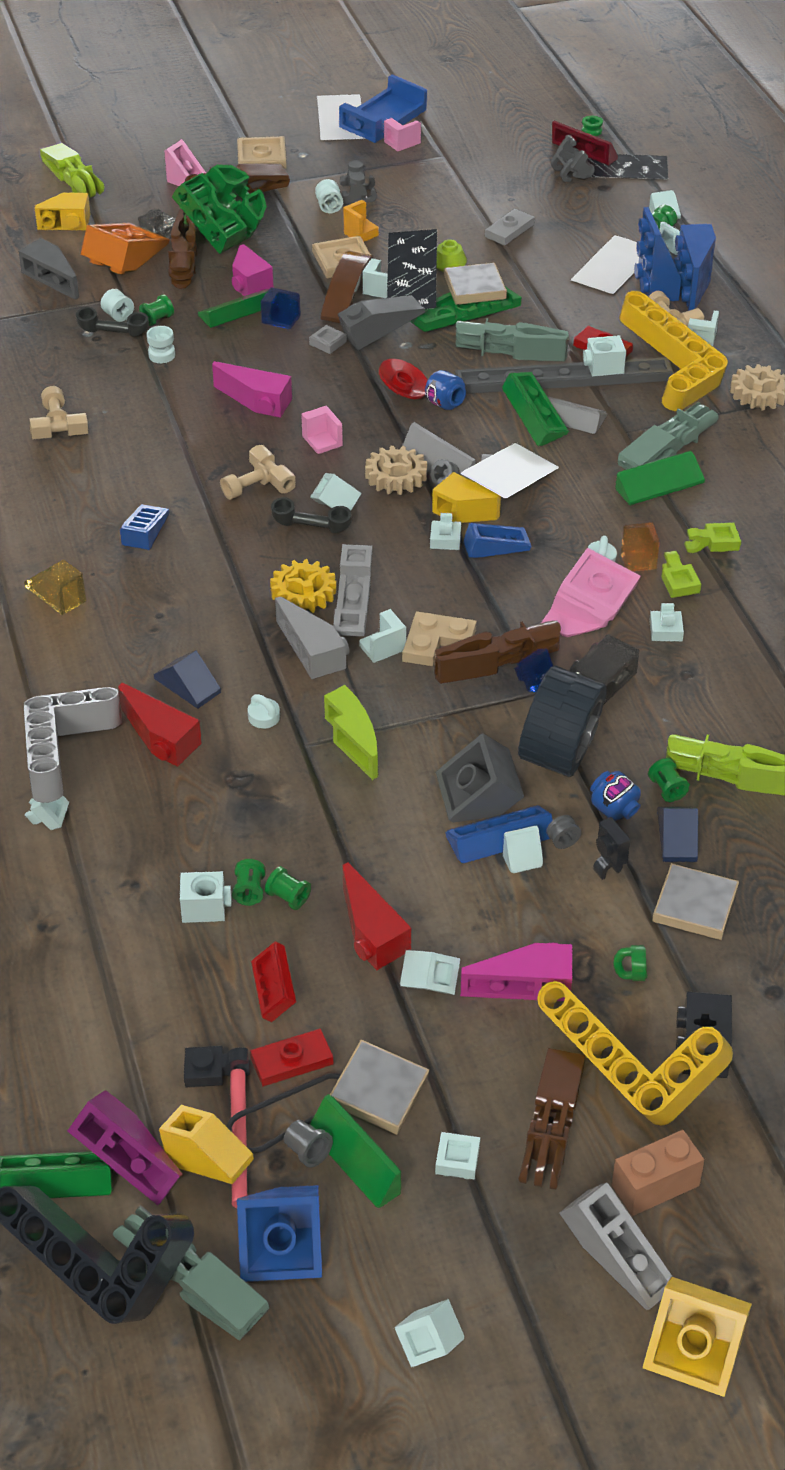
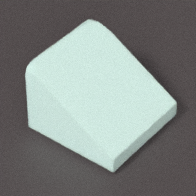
(662, 198)
(669, 234)
(522, 849)

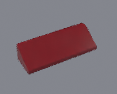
(593, 146)

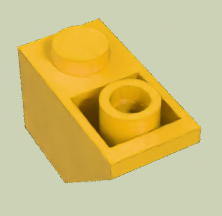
(63, 212)
(465, 500)
(204, 1145)

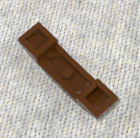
(344, 284)

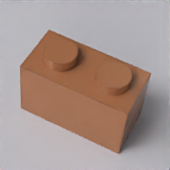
(657, 1172)

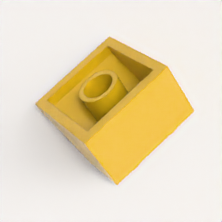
(697, 1336)

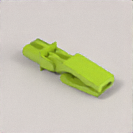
(68, 167)
(746, 766)

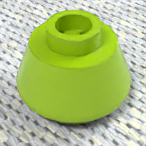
(450, 255)

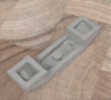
(354, 590)

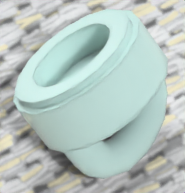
(604, 548)
(263, 712)

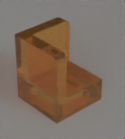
(640, 547)

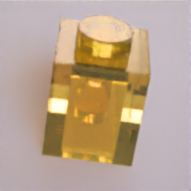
(59, 586)

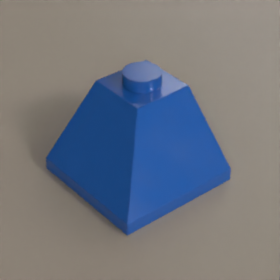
(280, 1234)

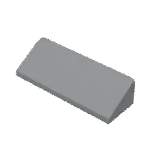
(579, 416)
(436, 449)

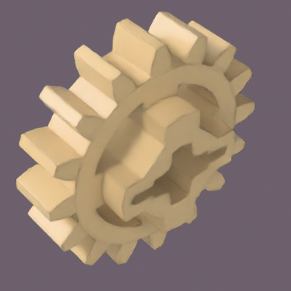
(759, 387)
(396, 470)

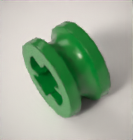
(592, 125)

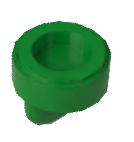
(638, 961)

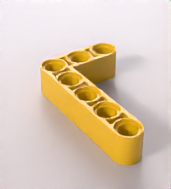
(698, 361)
(622, 1062)

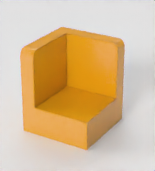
(356, 223)

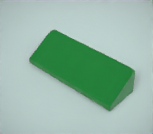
(233, 309)
(534, 408)
(659, 478)
(358, 1153)
(58, 1173)

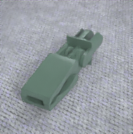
(520, 340)
(669, 437)
(208, 1285)

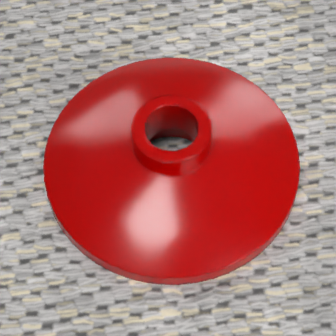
(403, 378)

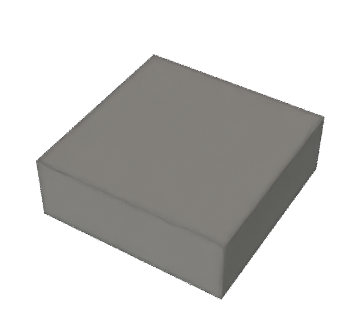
(328, 339)

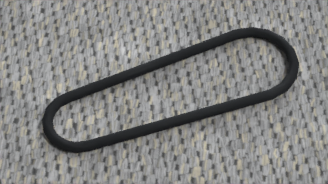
(274, 1099)

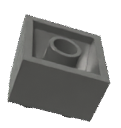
(479, 781)

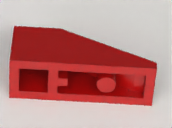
(162, 728)
(376, 927)

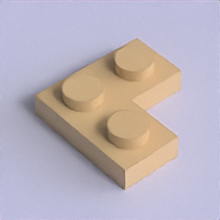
(430, 632)

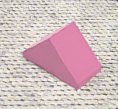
(180, 163)

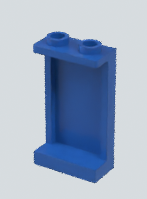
(399, 101)

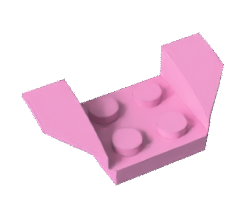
(591, 594)

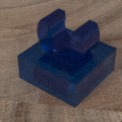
(533, 669)

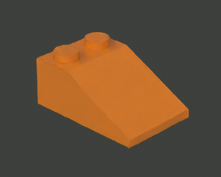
(121, 246)

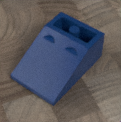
(694, 261)
(655, 264)

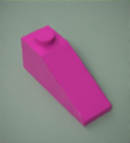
(254, 388)
(519, 972)

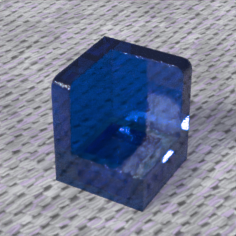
(280, 308)

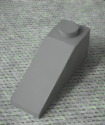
(312, 639)
(617, 1243)

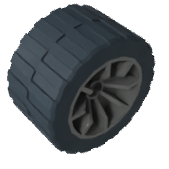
(562, 721)

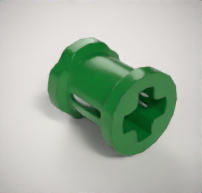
(158, 309)
(668, 780)
(245, 882)
(287, 888)

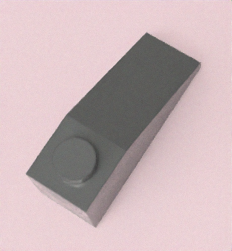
(49, 266)
(377, 317)

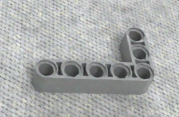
(58, 716)

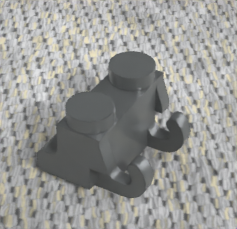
(572, 160)
(358, 188)

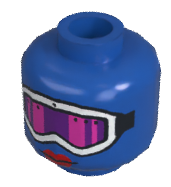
(445, 390)
(615, 795)

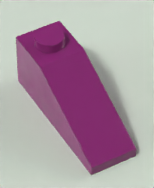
(125, 1145)

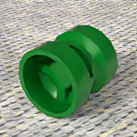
(665, 214)

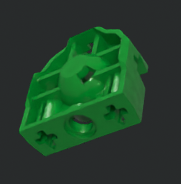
(215, 197)

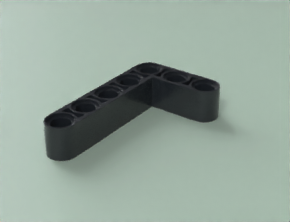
(80, 1258)

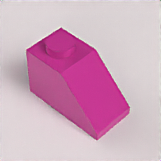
(250, 272)

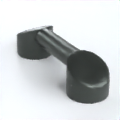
(135, 325)
(284, 512)

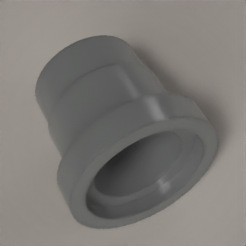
(308, 1143)

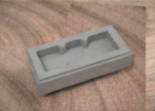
(509, 227)

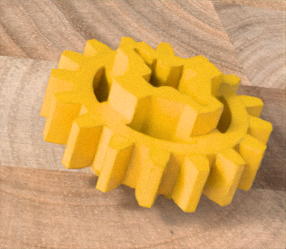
(304, 584)

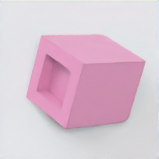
(401, 136)
(322, 429)

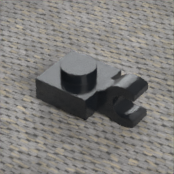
(613, 847)
(209, 1064)

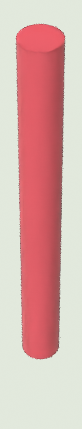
(238, 1103)

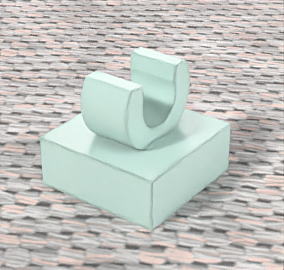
(445, 533)
(666, 624)
(49, 813)
(457, 1155)

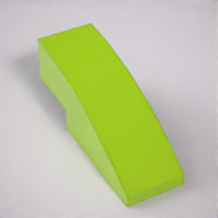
(352, 729)

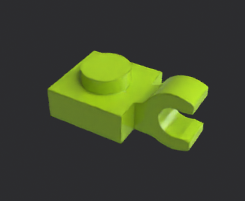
(716, 536)
(679, 578)

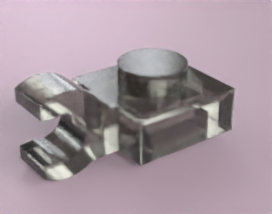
(157, 222)

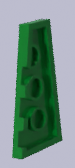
(449, 313)

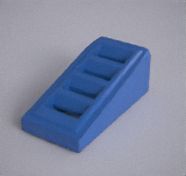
(143, 526)
(492, 540)

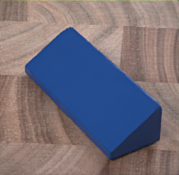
(487, 836)

